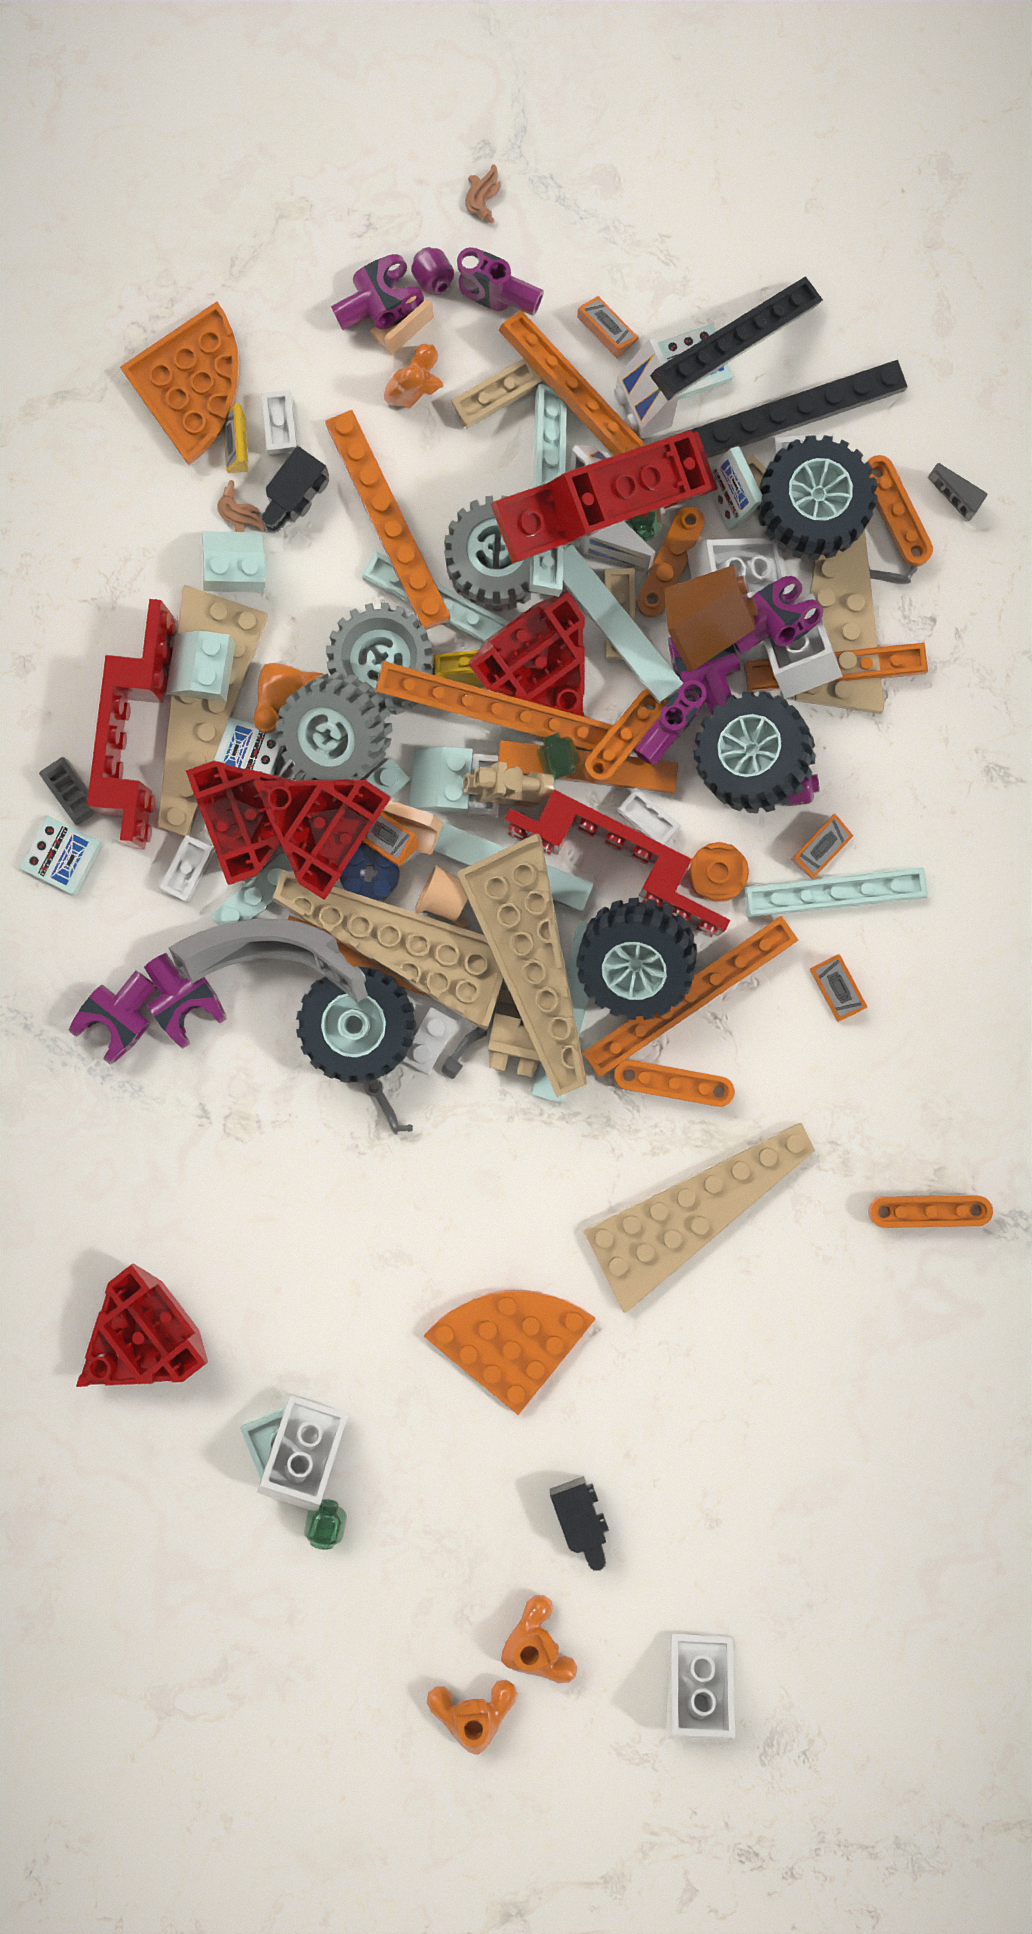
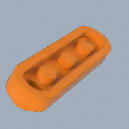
(900, 513)
(670, 561)
(622, 738)
(674, 1083)
(930, 1211)

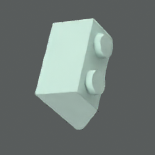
(233, 561)
(201, 665)
(439, 779)

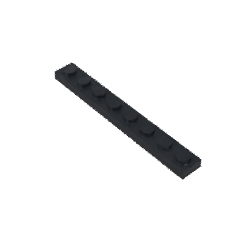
(735, 338)
(802, 408)

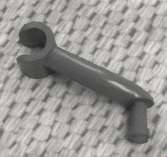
(893, 577)
(452, 1066)
(388, 1110)

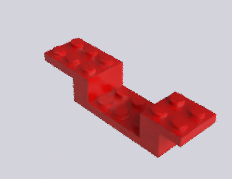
(604, 495)
(123, 681)
(668, 868)

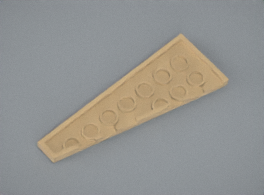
(845, 593)
(198, 723)
(520, 924)
(424, 952)
(664, 1231)

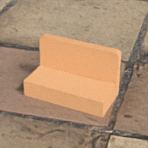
(397, 335)
(421, 823)

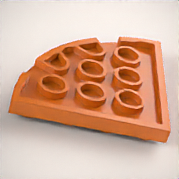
(190, 380)
(510, 1340)

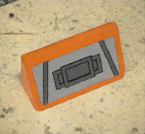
(606, 326)
(391, 840)
(822, 846)
(838, 987)

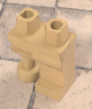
(508, 785)

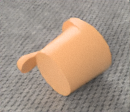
(444, 897)

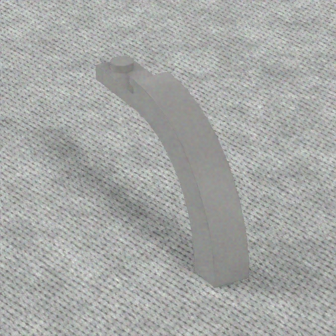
(267, 939)

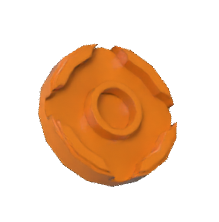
(718, 872)

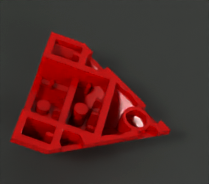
(538, 656)
(235, 817)
(321, 824)
(141, 1335)

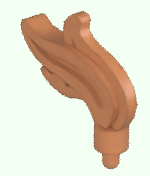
(482, 191)
(238, 514)

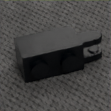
(293, 489)
(579, 1520)

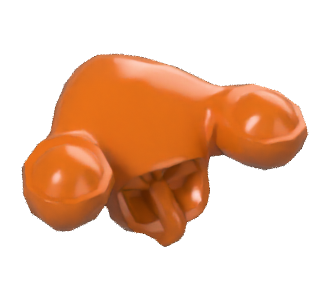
(414, 380)
(275, 685)
(533, 1649)
(473, 1720)

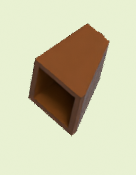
(709, 614)

